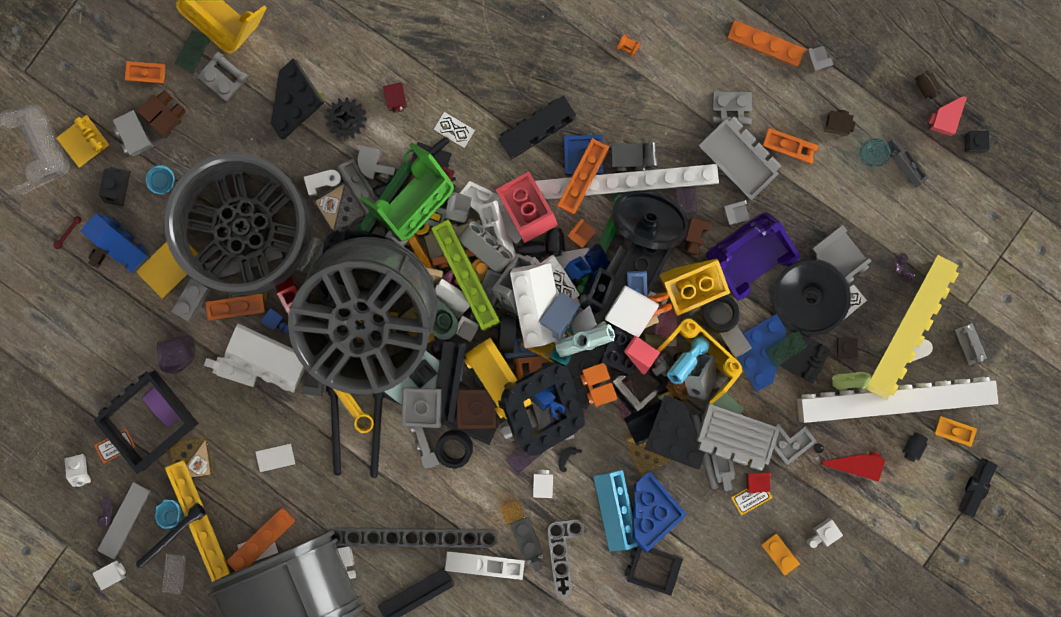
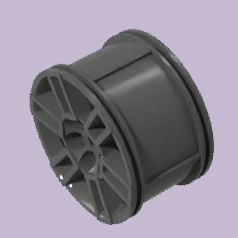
(182, 202)
(343, 360)
(292, 583)

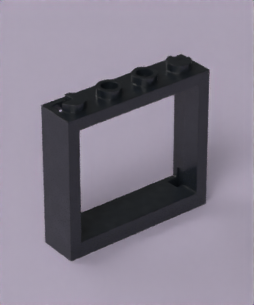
(119, 440)

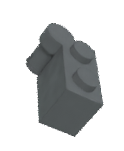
(633, 156)

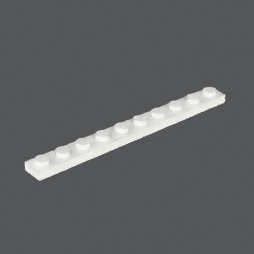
(636, 181)

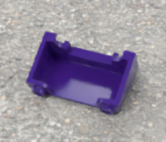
(753, 252)

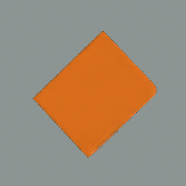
(581, 234)

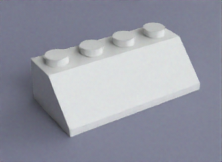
(534, 294)
(264, 358)

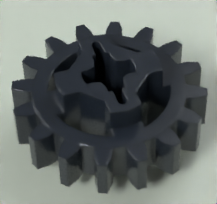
(334, 117)

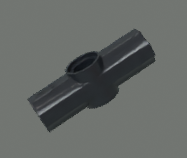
(977, 487)

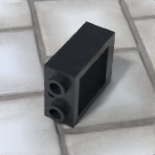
(629, 399)
(672, 575)

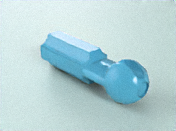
(688, 361)

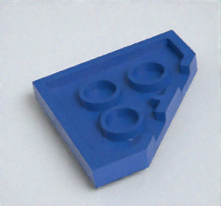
(756, 362)
(653, 512)

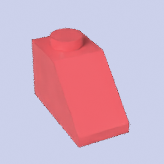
(947, 117)

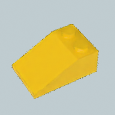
(694, 285)

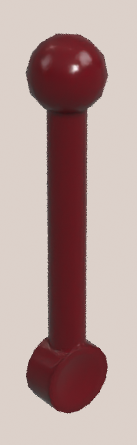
(58, 245)

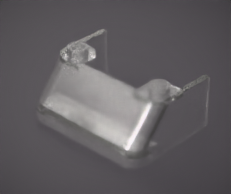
(42, 140)

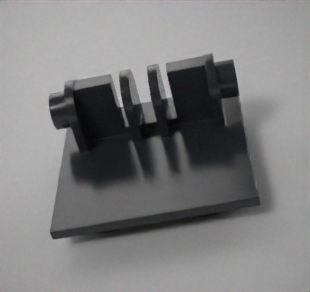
(615, 355)
(808, 361)

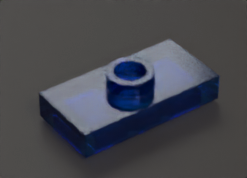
(597, 258)

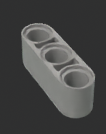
(486, 247)

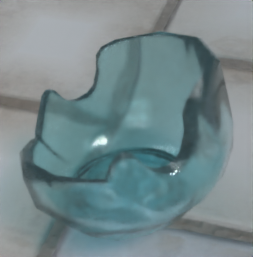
(875, 152)

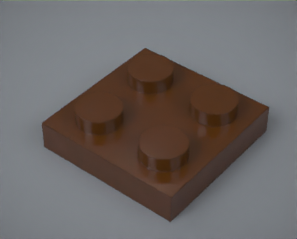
(475, 410)

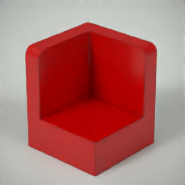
(758, 482)

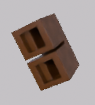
(159, 115)
(694, 234)

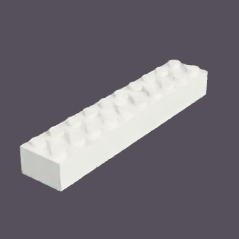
(905, 400)

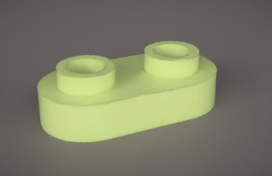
(851, 380)

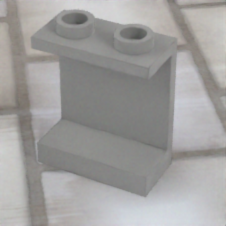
(842, 253)
(503, 288)

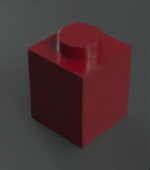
(395, 97)

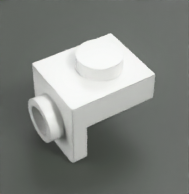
(77, 470)

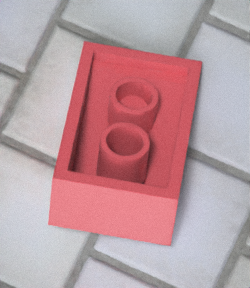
(526, 207)

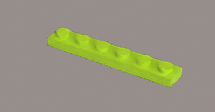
(465, 275)

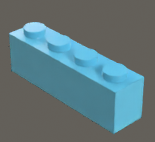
(615, 510)

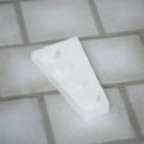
(483, 196)

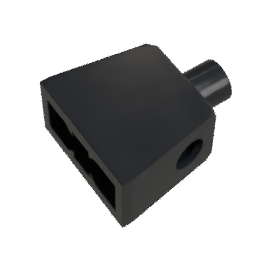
(114, 186)

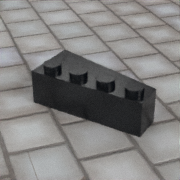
(537, 128)

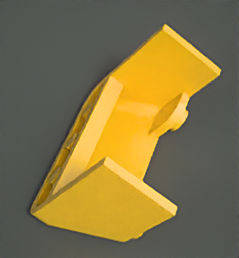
(220, 21)
(724, 360)
(491, 370)

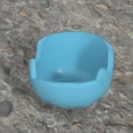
(160, 179)
(168, 514)

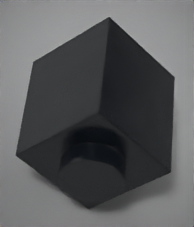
(976, 141)

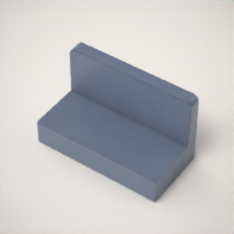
(561, 315)

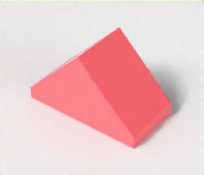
(641, 354)

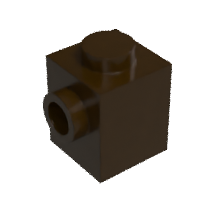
(839, 123)

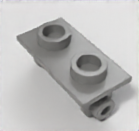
(970, 344)

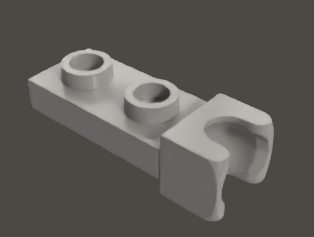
(428, 458)

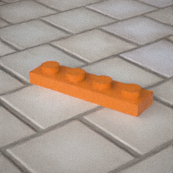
(766, 43)
(583, 176)
(261, 540)

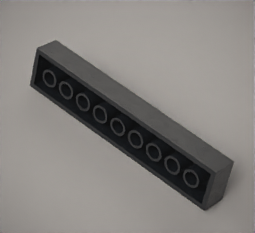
(636, 259)

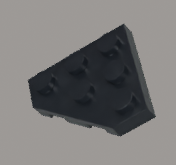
(294, 99)
(675, 434)

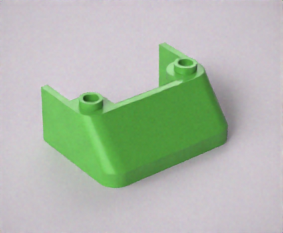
(416, 200)

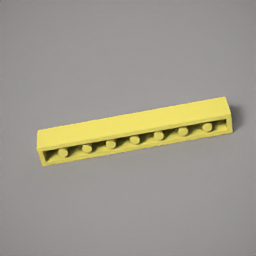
(911, 328)

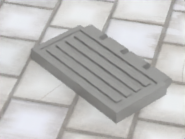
(739, 159)
(736, 435)

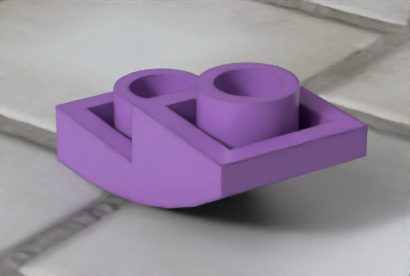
(160, 407)

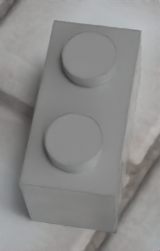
(132, 133)
(191, 300)

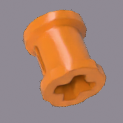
(628, 45)

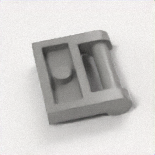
(218, 81)

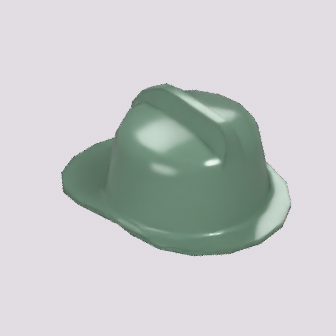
(445, 322)

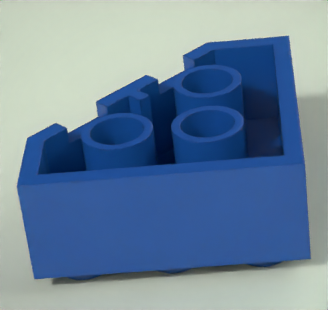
(120, 244)

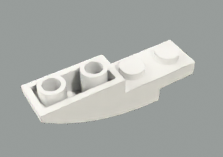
(493, 223)
(484, 565)

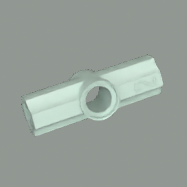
(594, 338)

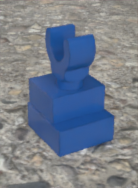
(577, 269)
(273, 319)
(546, 399)

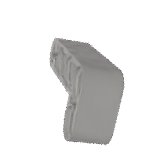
(563, 557)

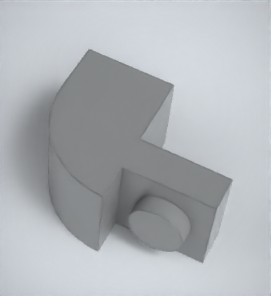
(368, 164)

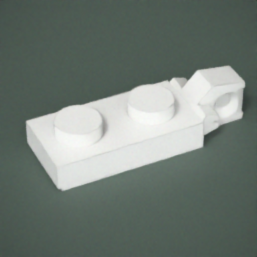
(230, 372)

